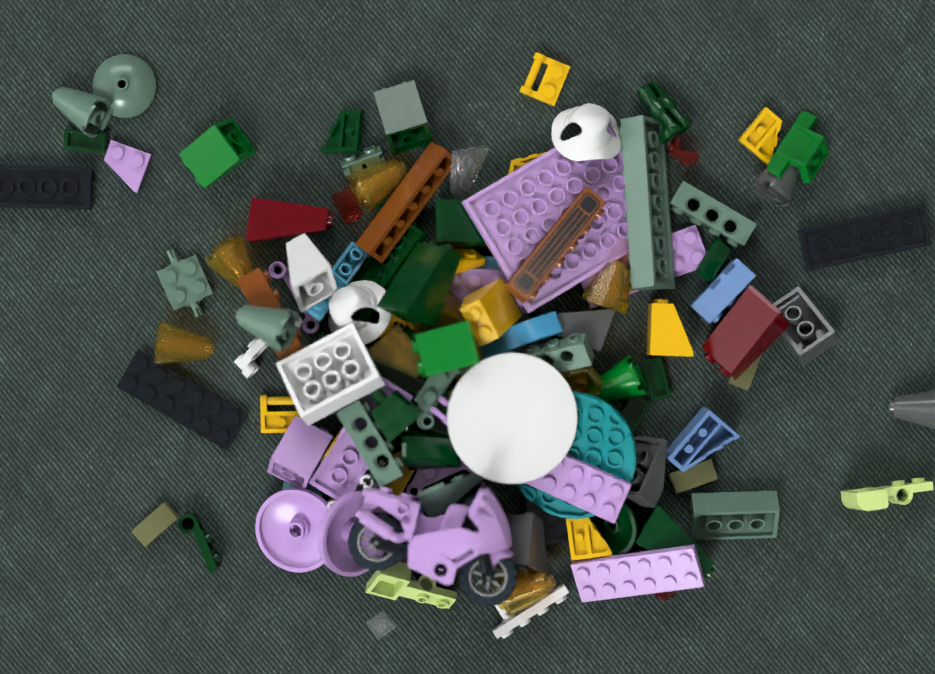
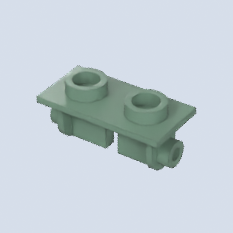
(354, 162)

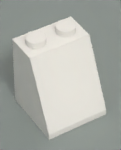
(309, 273)

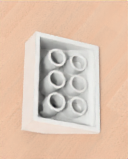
(330, 374)

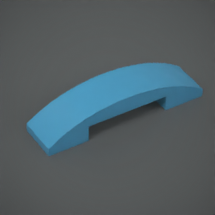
(523, 334)

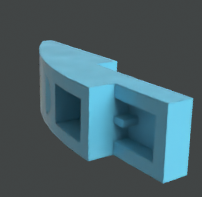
(343, 271)

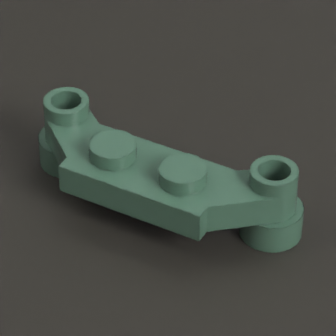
(430, 392)

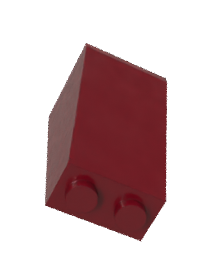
(282, 220)
(744, 333)

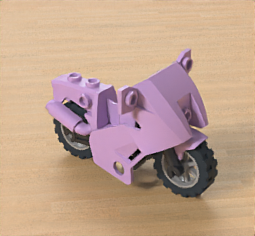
(439, 540)

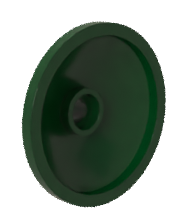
(622, 536)

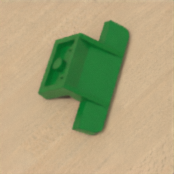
(800, 149)

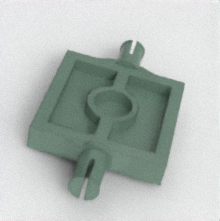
(184, 283)

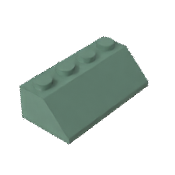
(734, 515)

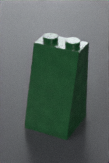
(456, 226)
(422, 284)
(661, 532)

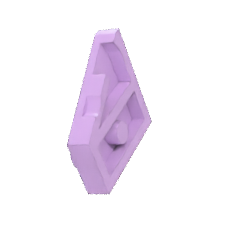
(128, 163)

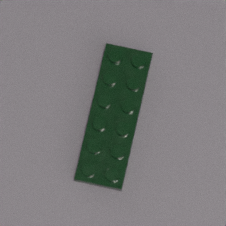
(385, 272)

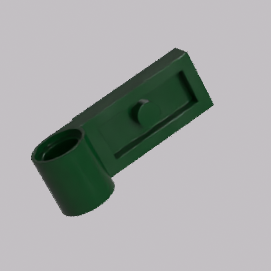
(204, 541)

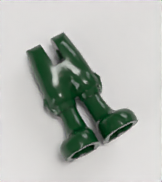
(659, 106)

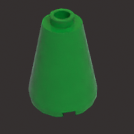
(622, 381)

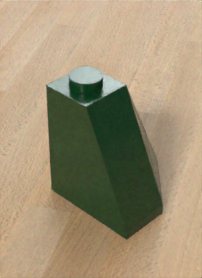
(427, 449)

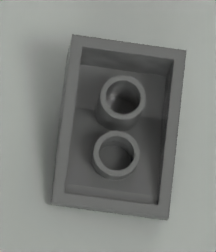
(807, 330)
(649, 472)

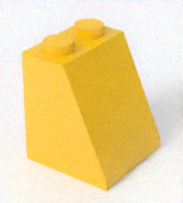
(490, 311)
(666, 331)

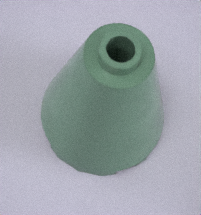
(83, 109)
(269, 324)

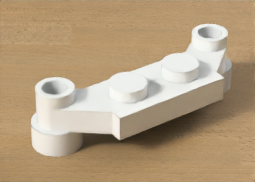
(256, 347)

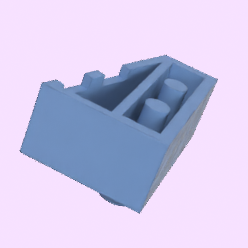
(722, 291)
(699, 439)

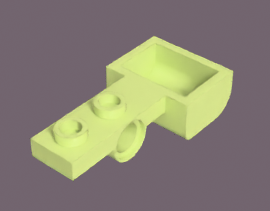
(877, 497)
(397, 582)

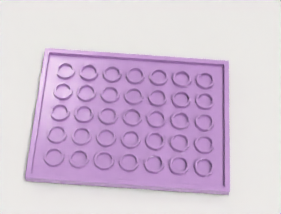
(528, 202)

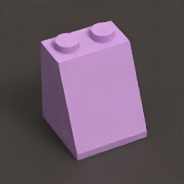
(299, 453)

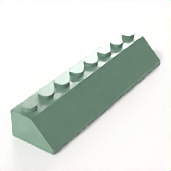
(647, 204)

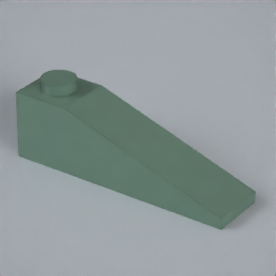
(440, 496)

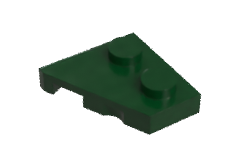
(345, 134)

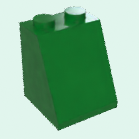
(217, 152)
(445, 349)

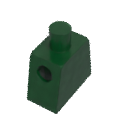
(393, 412)

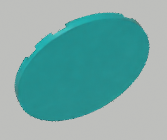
(599, 440)

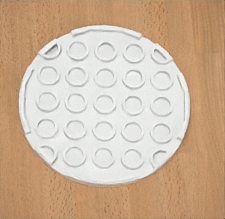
(512, 418)

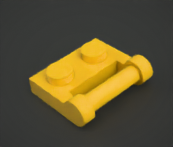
(551, 82)
(277, 420)

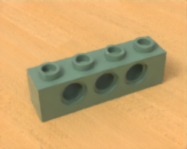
(743, 225)
(577, 344)
(382, 473)

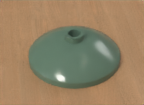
(139, 87)

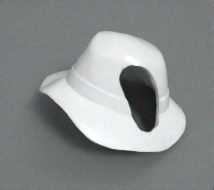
(594, 141)
(353, 297)

